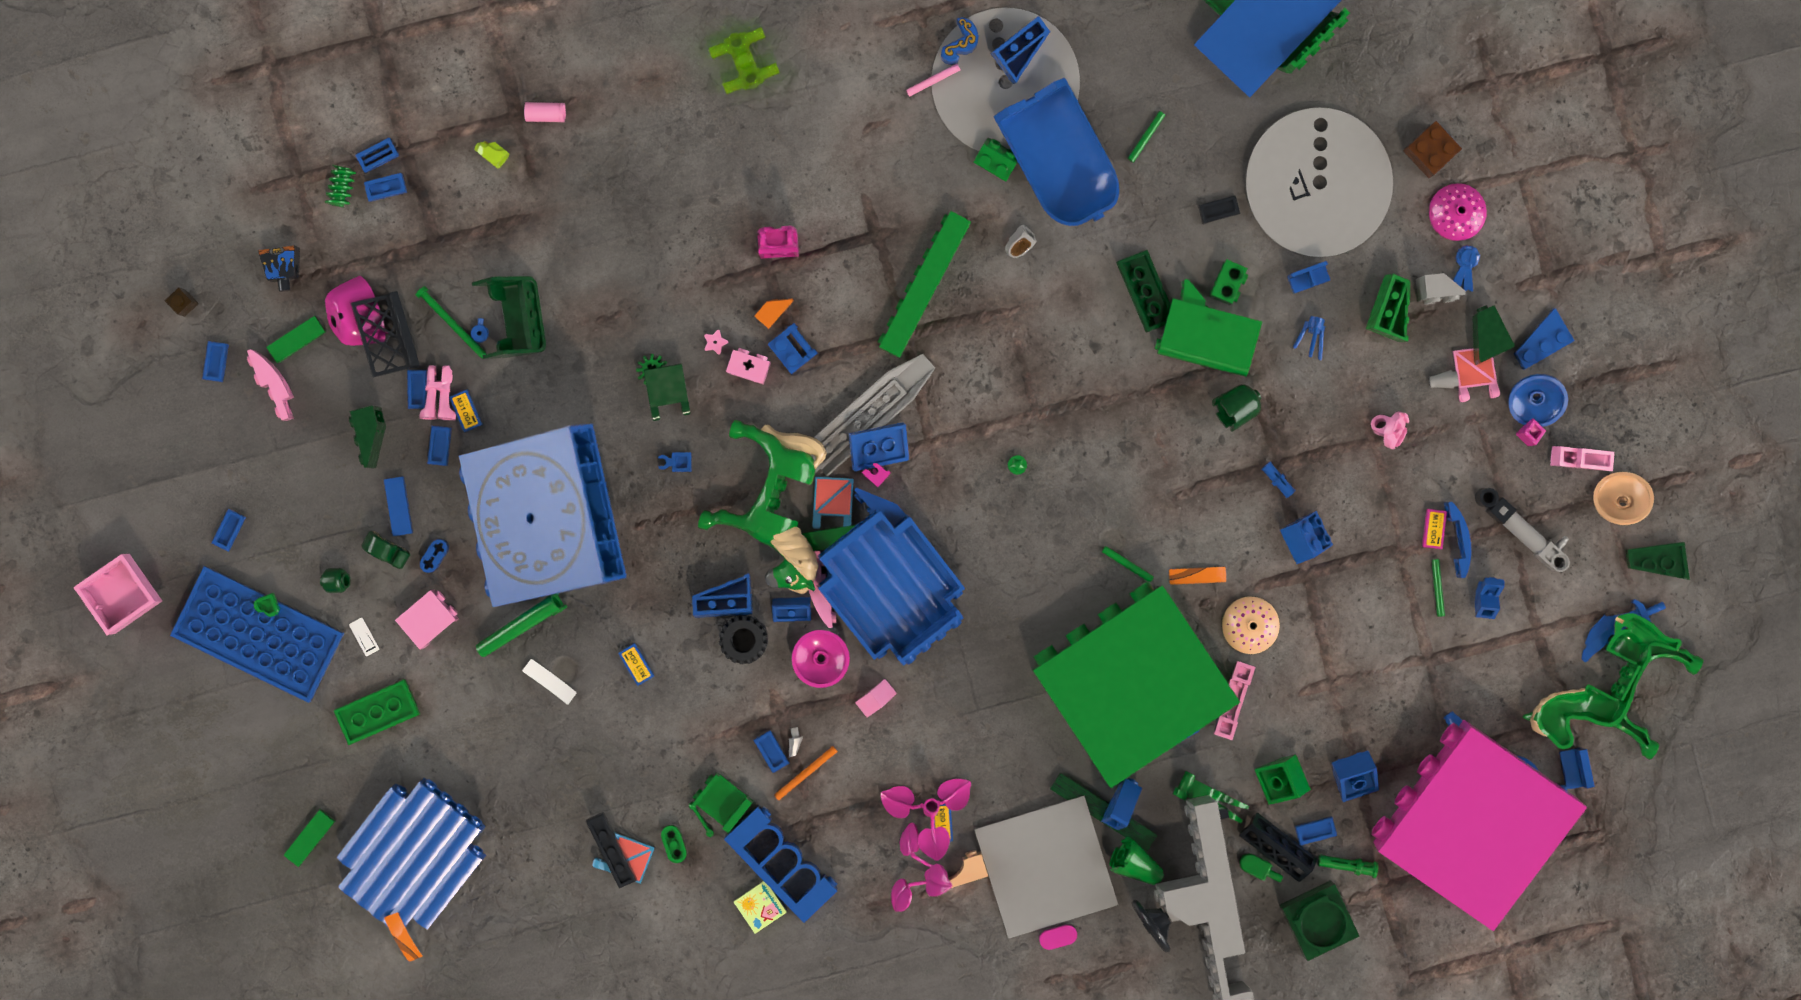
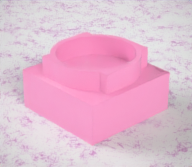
(118, 594)

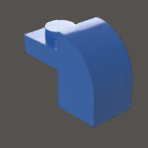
(1487, 597)

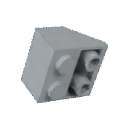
(1437, 287)

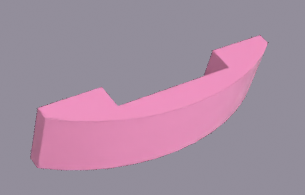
(1239, 682)

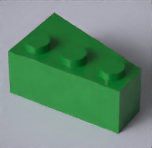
(1390, 309)

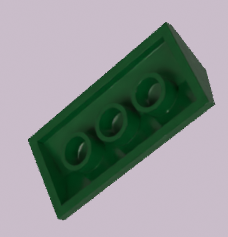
(1145, 290)

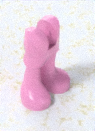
(443, 386)

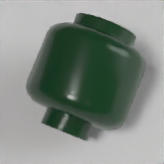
(335, 580)

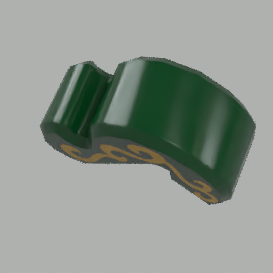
(385, 550)

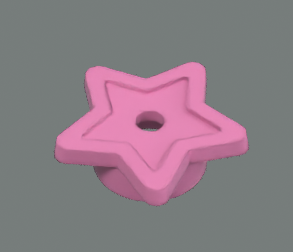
(720, 342)

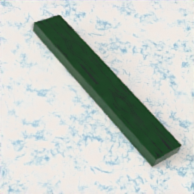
(1097, 807)

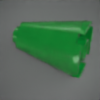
(1135, 863)

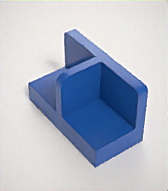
(1308, 277)

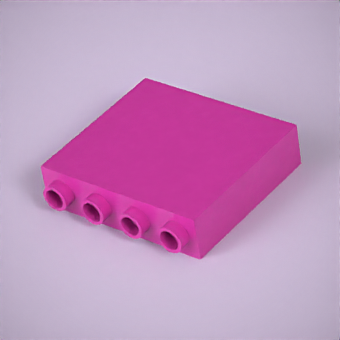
(1477, 824)

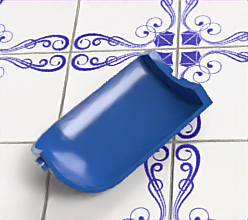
(1060, 155)

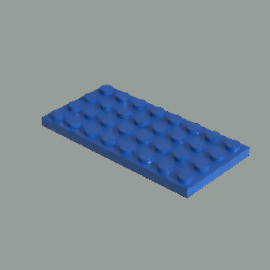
(280, 649)

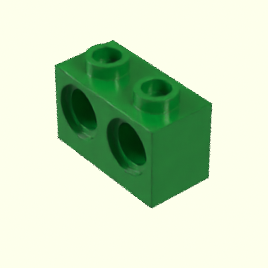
(1224, 280)

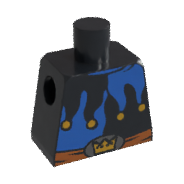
(281, 265)

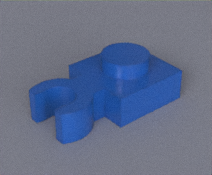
(680, 462)

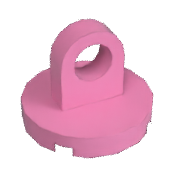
(1394, 430)

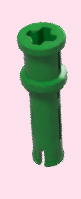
(1356, 866)

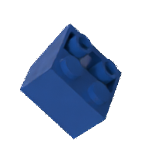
(1306, 537)

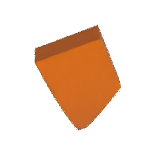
(772, 311)

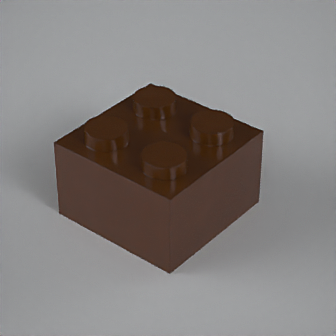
(1432, 149)

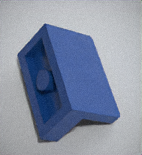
(1576, 768)

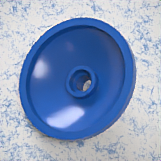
(1544, 408)

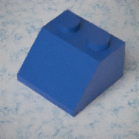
(1355, 776)

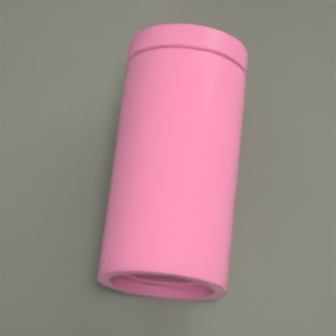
(544, 112)

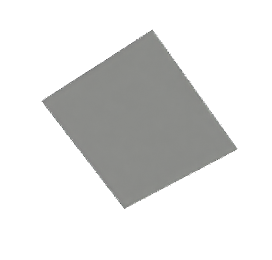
(1046, 867)

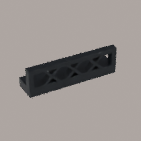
(1281, 845)

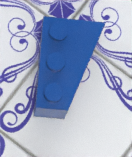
(1019, 49)
(725, 600)

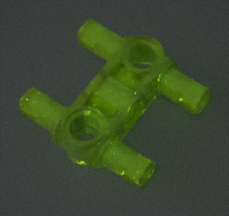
(744, 60)

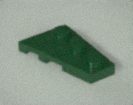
(1660, 559)

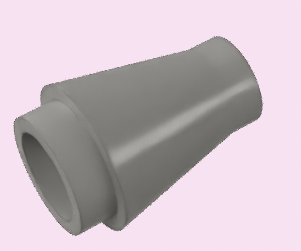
(1444, 380)

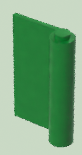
(1209, 337)

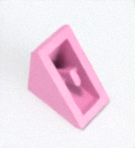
(876, 698)

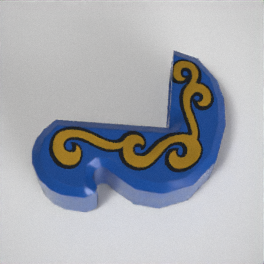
(963, 45)

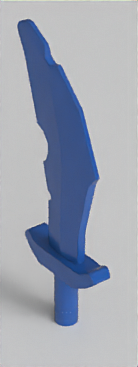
(1605, 627)

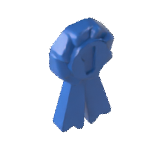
(1467, 258)

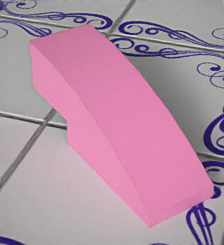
(1582, 458)

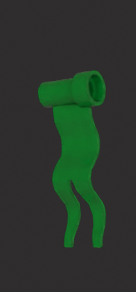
(1192, 788)

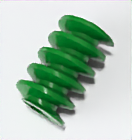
(340, 186)

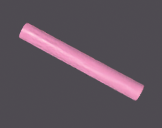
(932, 80)

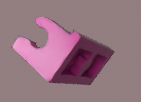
(879, 476)

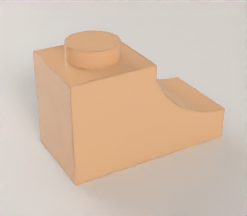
(971, 870)

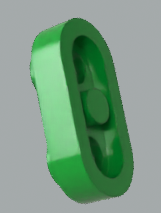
(674, 843)

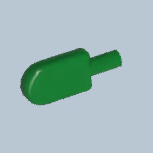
(1258, 867)

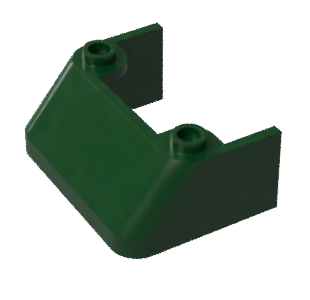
(520, 313)

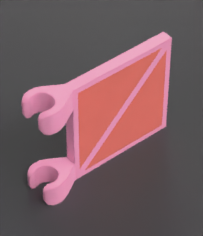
(1474, 375)

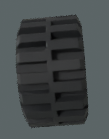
(731, 651)

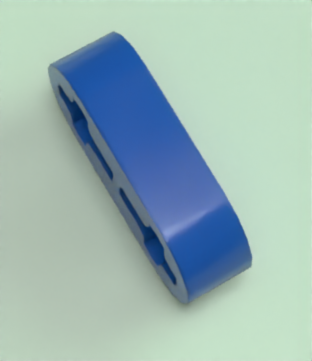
(431, 553)

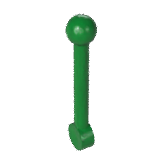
(710, 832)

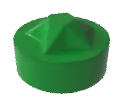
(1017, 465)

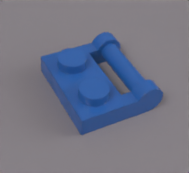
(787, 353)

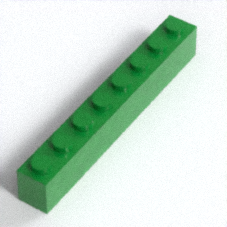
(925, 284)

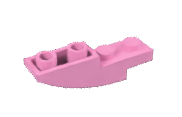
(269, 376)
(821, 604)

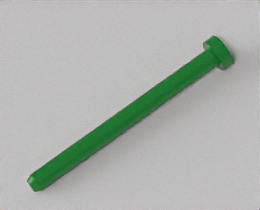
(450, 321)

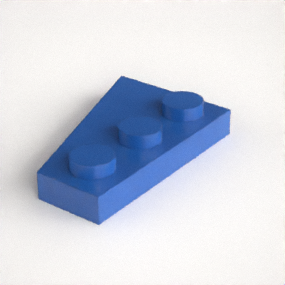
(1545, 340)

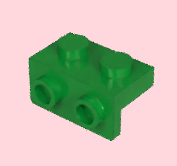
(996, 159)

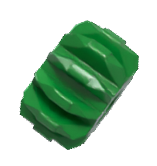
(652, 362)

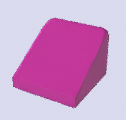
(1531, 433)

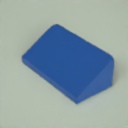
(791, 609)

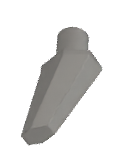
(794, 742)

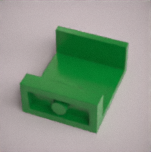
(722, 801)

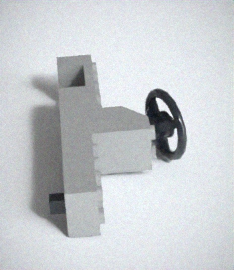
(1203, 899)

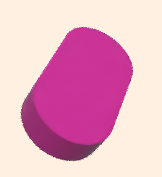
(1058, 937)

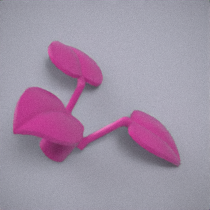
(932, 841)
(936, 877)

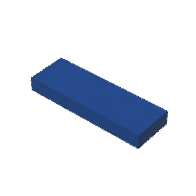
(398, 506)

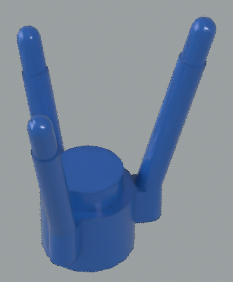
(1315, 327)

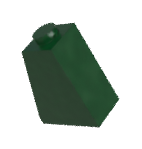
(1489, 334)

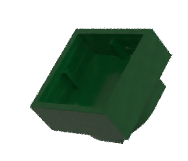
(1319, 920)

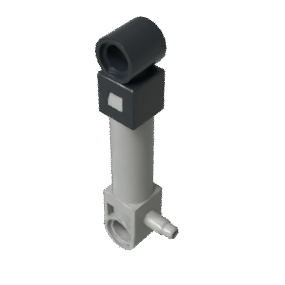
(1506, 514)

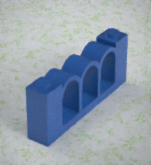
(813, 898)

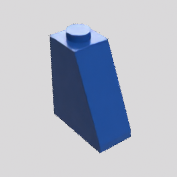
(1122, 804)

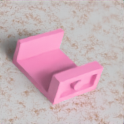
(427, 618)

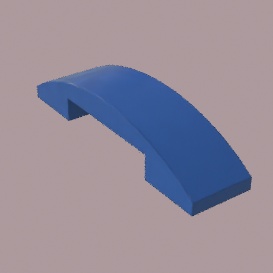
(1461, 564)

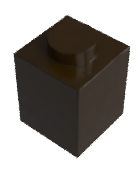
(181, 302)

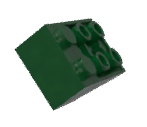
(369, 432)

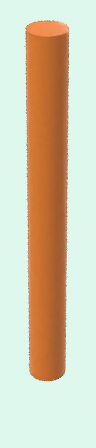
(805, 773)

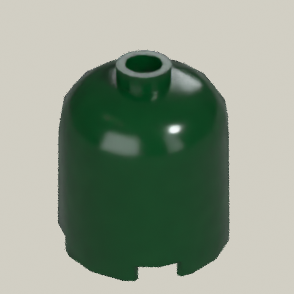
(1237, 406)

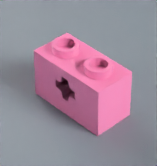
(756, 374)

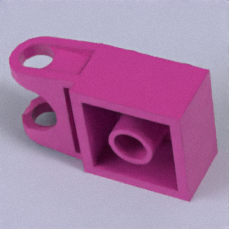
(778, 242)

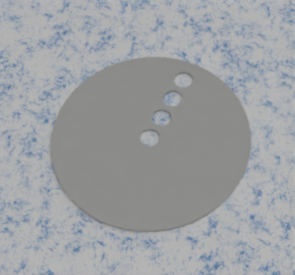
(973, 94)
(1332, 217)

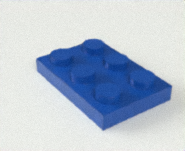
(879, 445)

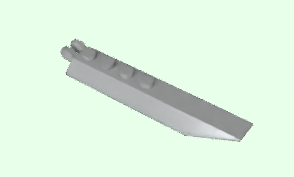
(873, 409)

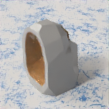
(1020, 242)

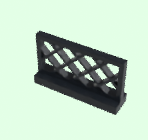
(401, 329)

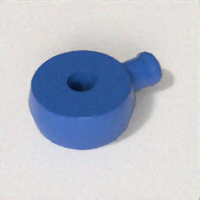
(476, 329)

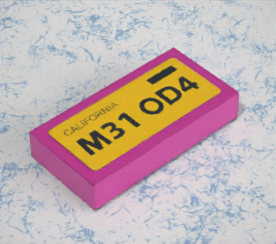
(1434, 529)

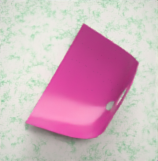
(339, 301)

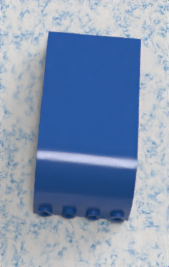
(1259, 36)

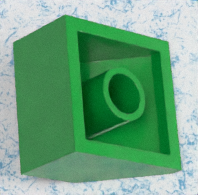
(1282, 779)

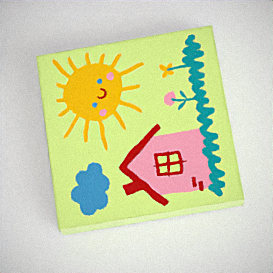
(760, 906)

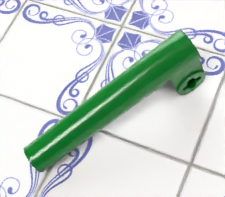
(546, 608)

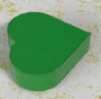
(268, 605)

